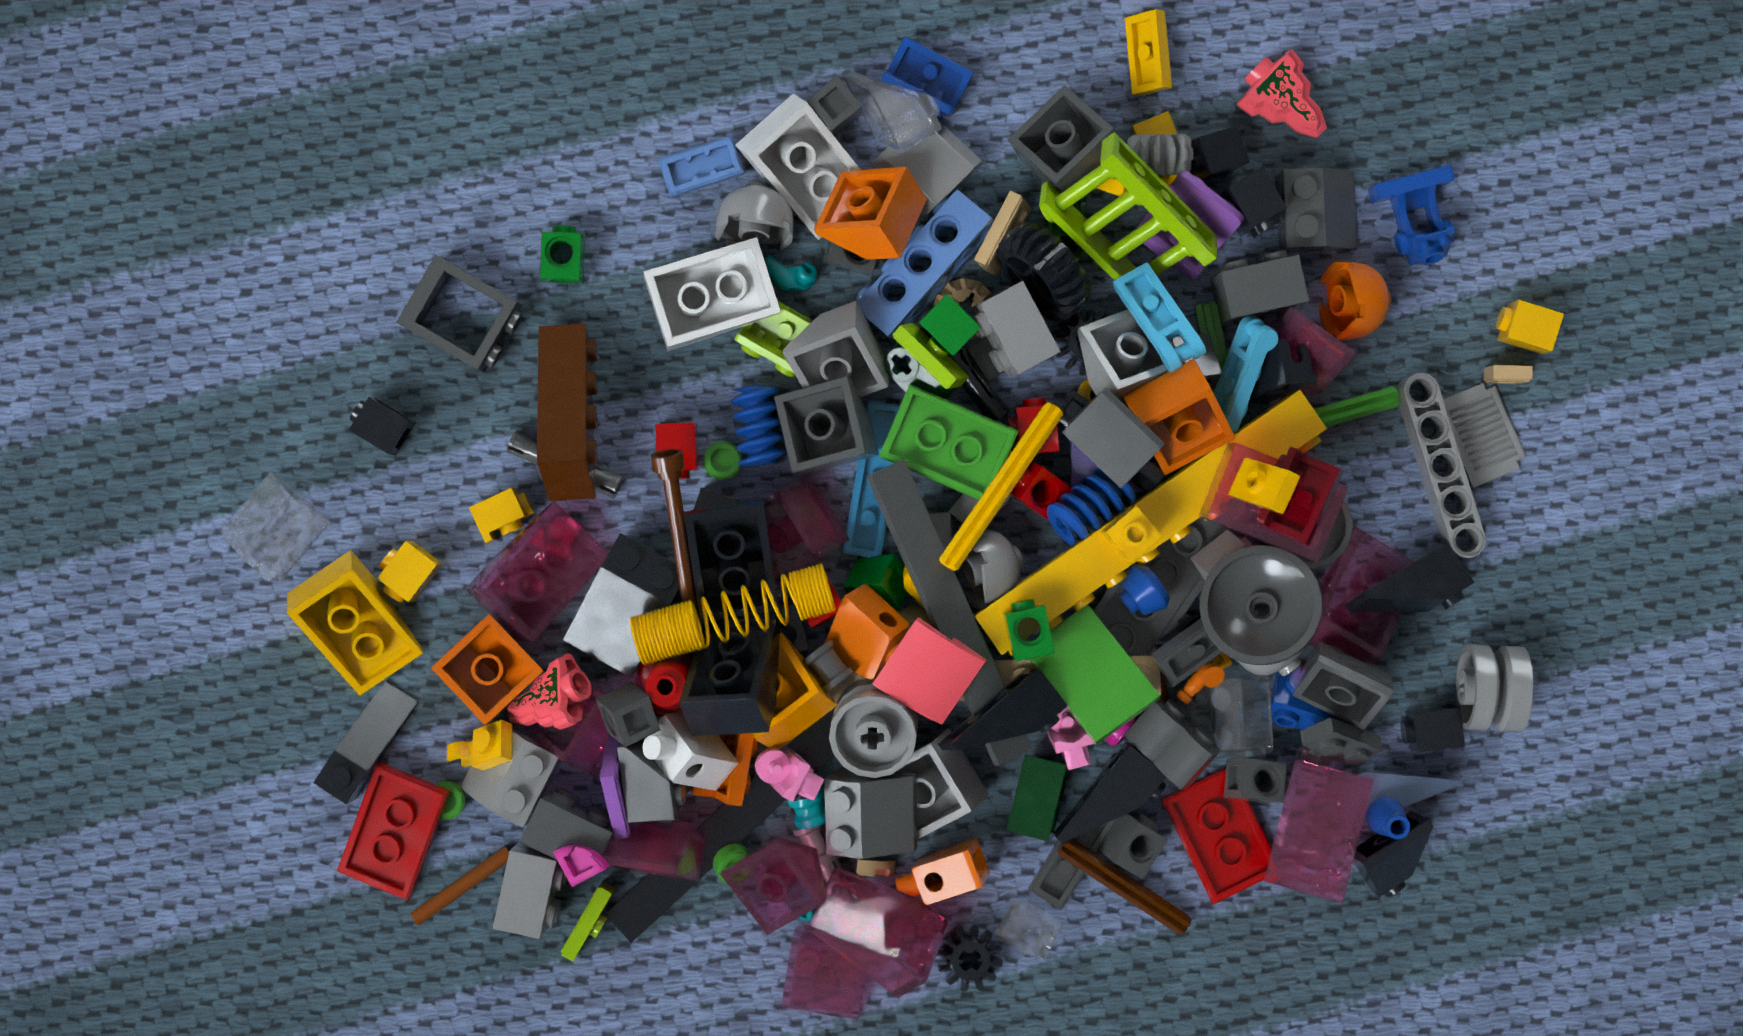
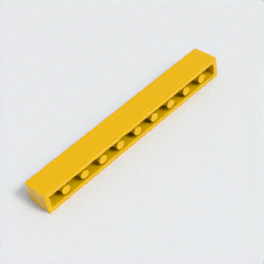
(1169, 507)

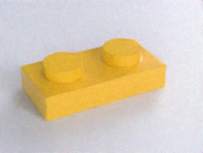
(1148, 52)

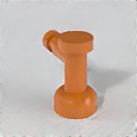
(1209, 675)

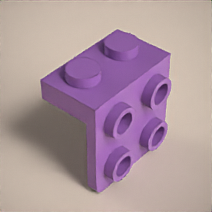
(1212, 209)

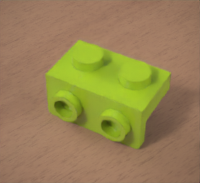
(772, 335)

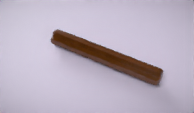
(1124, 886)

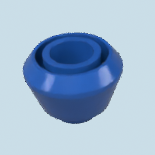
(1143, 591)

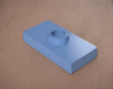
(701, 166)

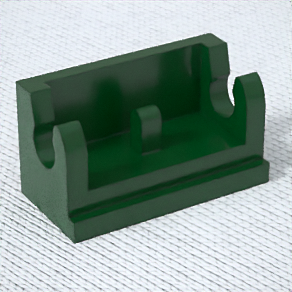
(1038, 797)

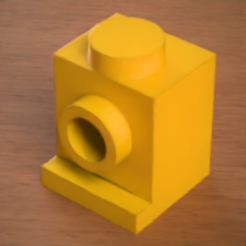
(501, 513)

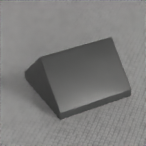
(1113, 437)

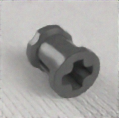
(828, 666)

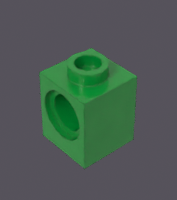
(562, 273)
(1038, 646)

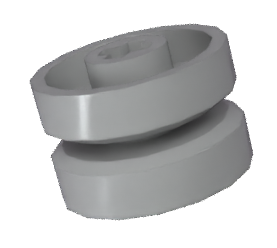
(1494, 687)
(872, 731)

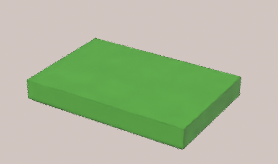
(947, 442)
(1095, 675)

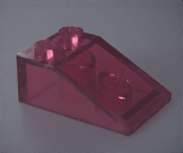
(1356, 570)
(537, 573)
(1318, 830)
(879, 930)

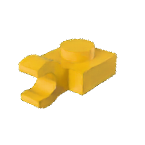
(488, 749)

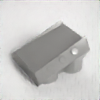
(936, 163)

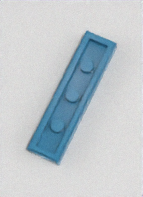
(865, 521)

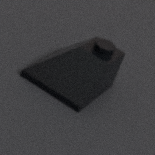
(1390, 861)

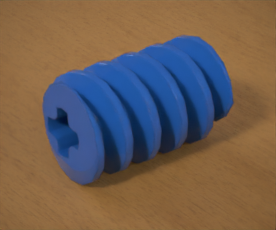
(758, 425)
(1086, 504)

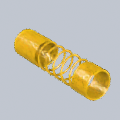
(678, 628)

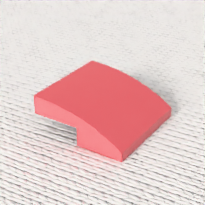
(929, 671)

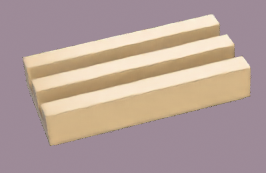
(1012, 214)

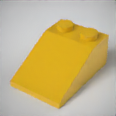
(353, 623)

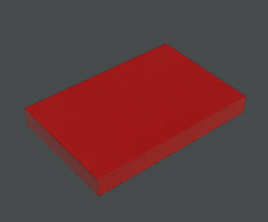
(393, 831)
(1219, 836)

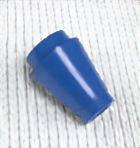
(1388, 818)

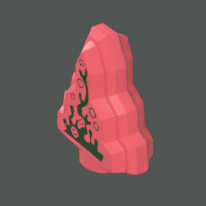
(1283, 95)
(553, 697)

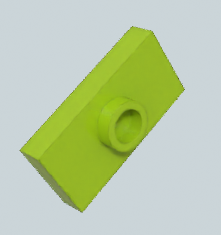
(930, 355)
(589, 922)

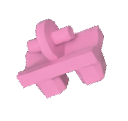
(1070, 740)
(788, 773)

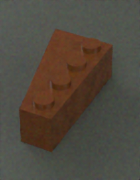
(567, 412)

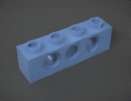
(922, 287)

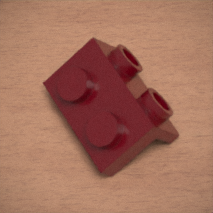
(1308, 500)

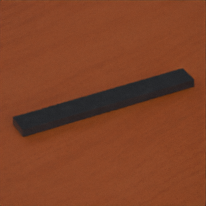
(724, 827)

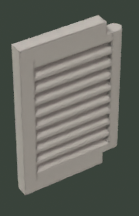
(1483, 434)

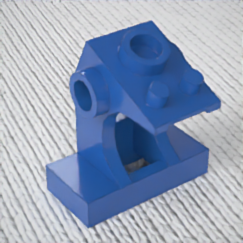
(1413, 193)

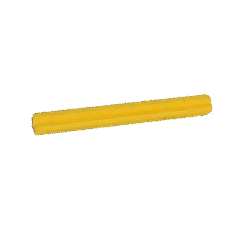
(1001, 486)

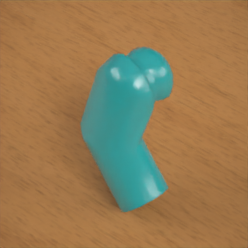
(791, 278)

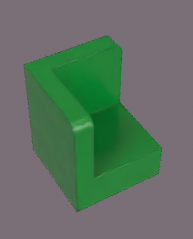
(950, 324)
(882, 574)

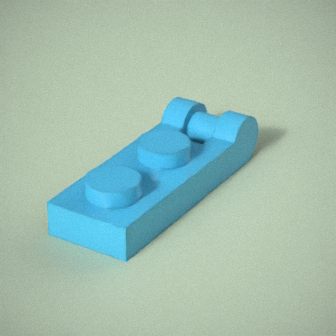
(1158, 316)
(1243, 367)

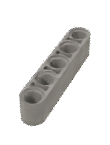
(1454, 479)

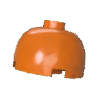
(1355, 300)

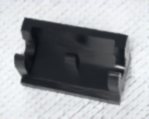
(1281, 374)

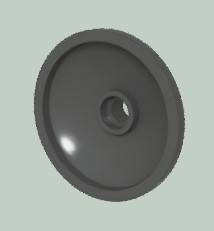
(1253, 579)

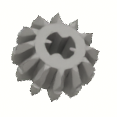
(1163, 152)

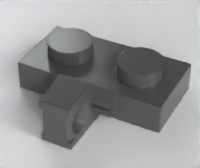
(1337, 740)

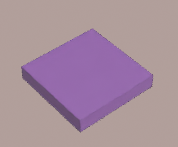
(613, 790)

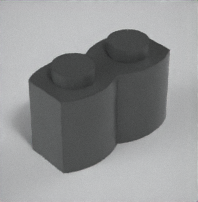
(1172, 742)

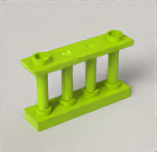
(1144, 189)

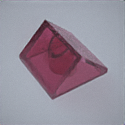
(778, 882)

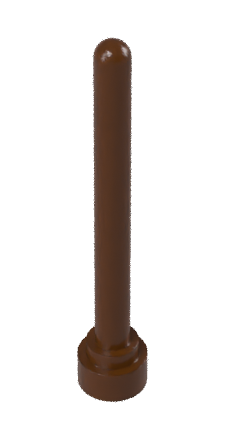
(669, 466)

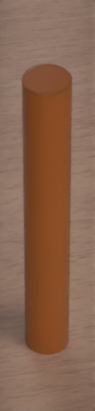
(460, 886)

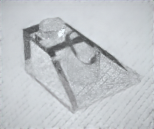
(894, 112)

